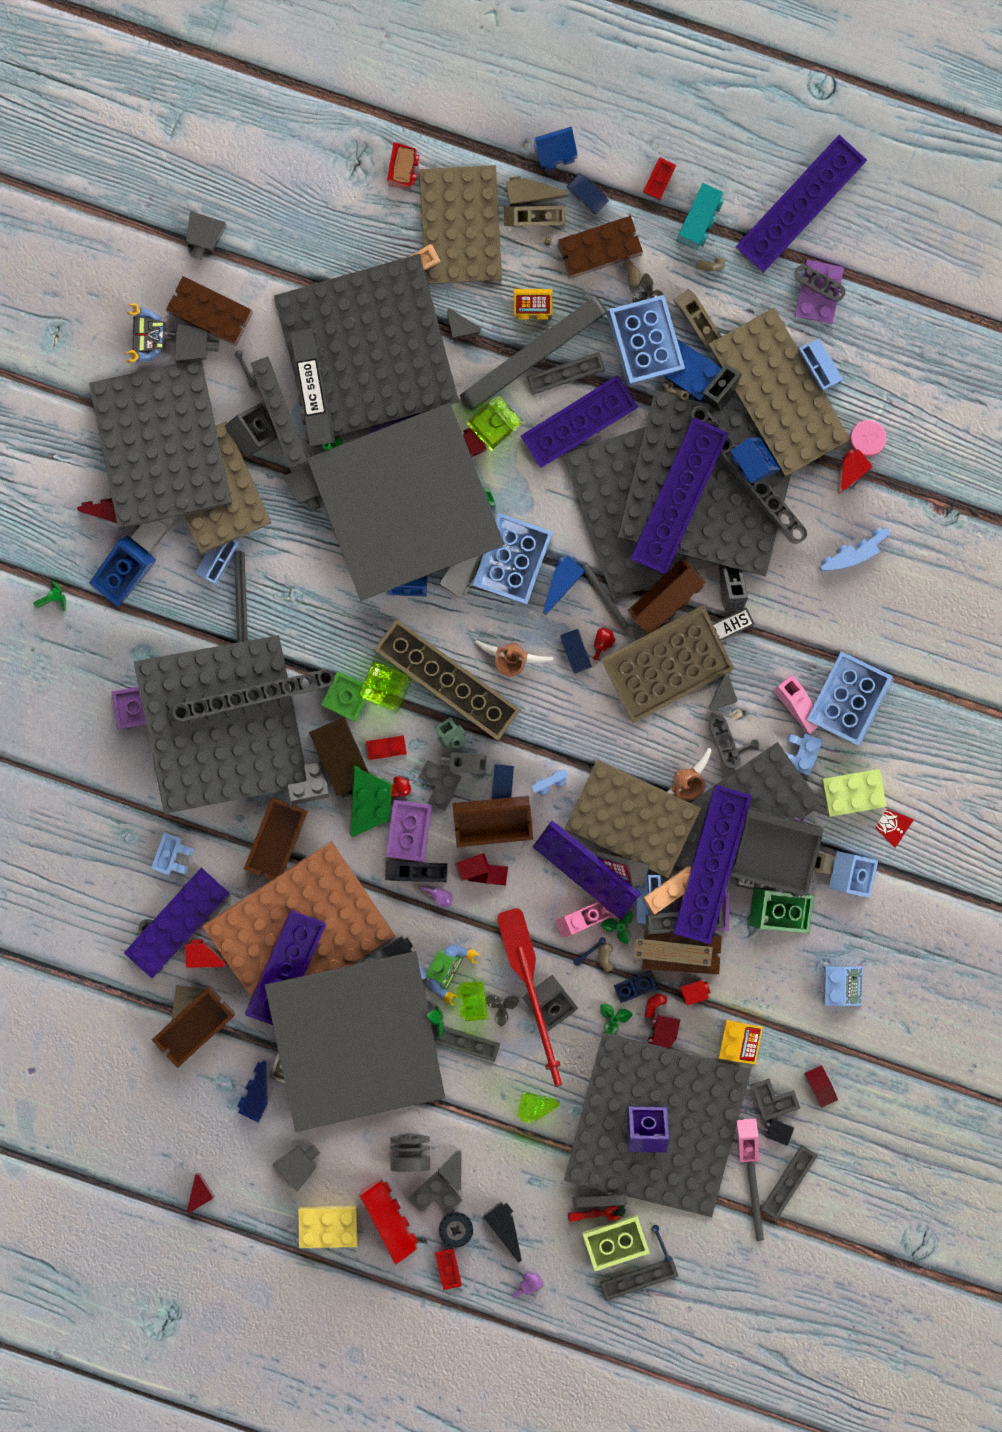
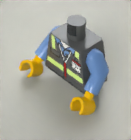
(148, 334)

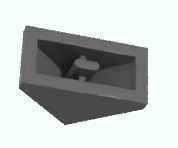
(461, 326)
(724, 695)
(452, 1169)

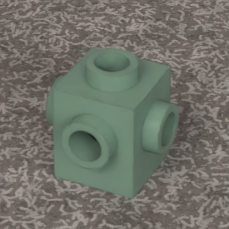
(450, 734)

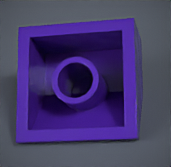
(647, 1129)

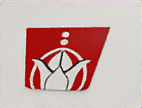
(893, 826)

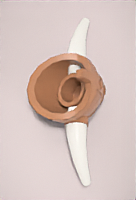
(511, 658)
(688, 782)

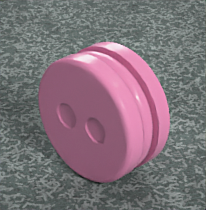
(868, 438)

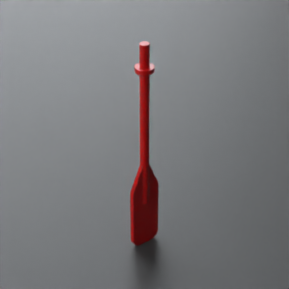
(523, 962)

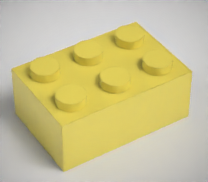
(328, 1226)

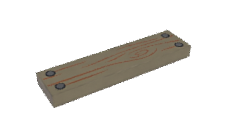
(673, 952)

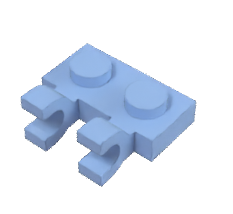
(806, 753)
(558, 777)
(167, 854)

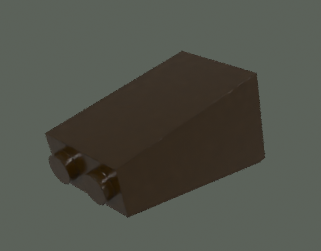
(338, 754)

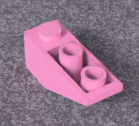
(796, 701)
(582, 919)

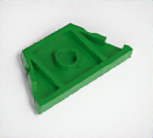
(369, 801)

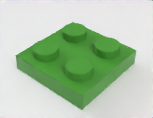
(343, 696)

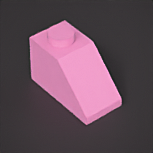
(747, 1140)

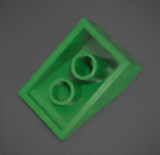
(780, 911)

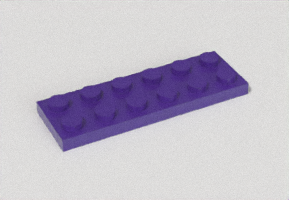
(579, 421)
(586, 870)
(176, 922)
(287, 960)

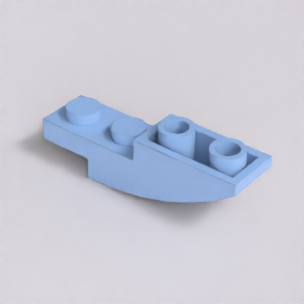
(849, 556)

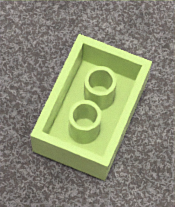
(853, 792)
(615, 1242)

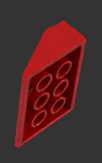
(388, 1220)

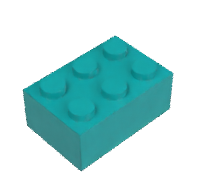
(701, 216)

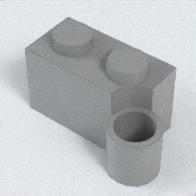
(151, 533)

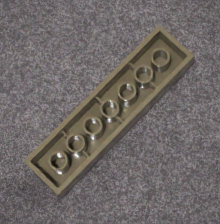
(447, 679)

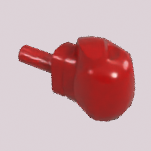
(603, 640)
(400, 787)

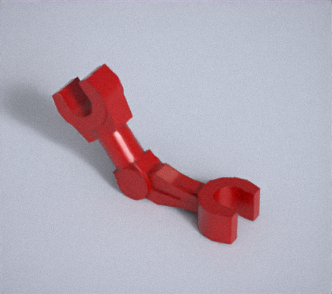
(594, 1213)

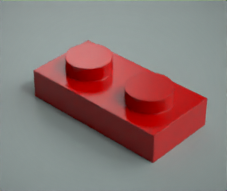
(659, 178)
(386, 747)
(448, 1268)

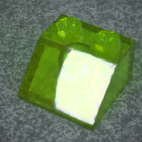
(495, 422)
(385, 687)
(473, 1000)
(535, 1106)

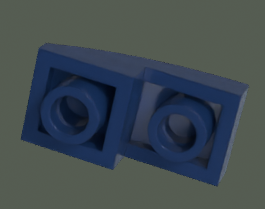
(587, 193)
(576, 651)
(502, 781)
(636, 986)

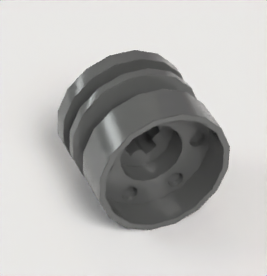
(410, 1153)

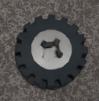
(452, 1225)

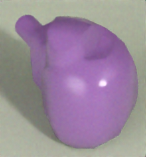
(442, 897)
(530, 1284)

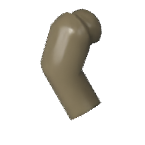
(711, 266)
(634, 274)
(674, 390)
(603, 957)

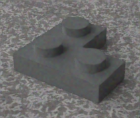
(445, 782)
(312, 789)
(772, 1105)
(436, 1189)

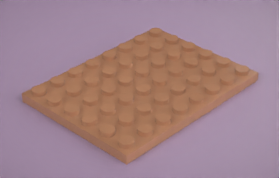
(316, 887)

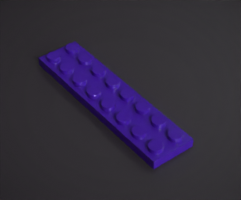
(801, 203)
(679, 495)
(712, 864)

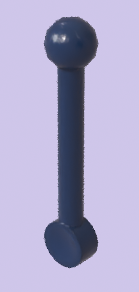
(577, 961)
(655, 1228)

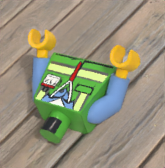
(444, 969)

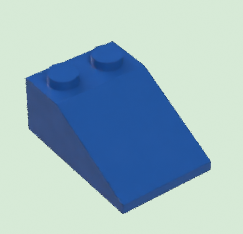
(555, 148)
(697, 373)
(754, 460)
(122, 570)
(564, 577)

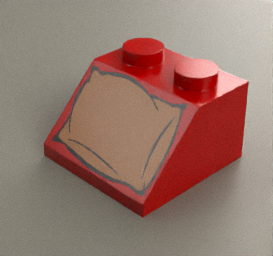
(402, 166)
(852, 468)
(202, 955)

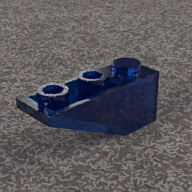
(257, 1096)

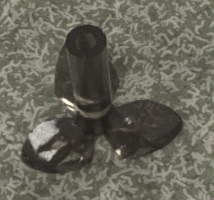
(647, 284)
(501, 1015)

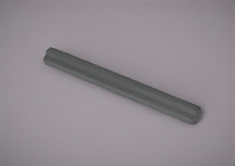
(240, 589)

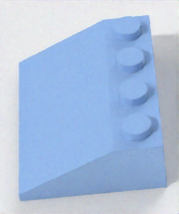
(645, 340)
(515, 566)
(850, 699)

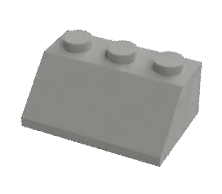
(459, 576)

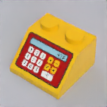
(532, 303)
(740, 1041)

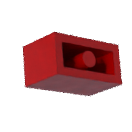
(695, 991)

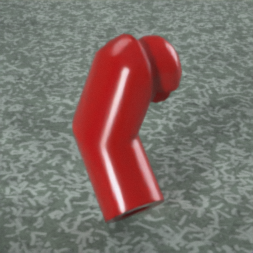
(654, 1002)

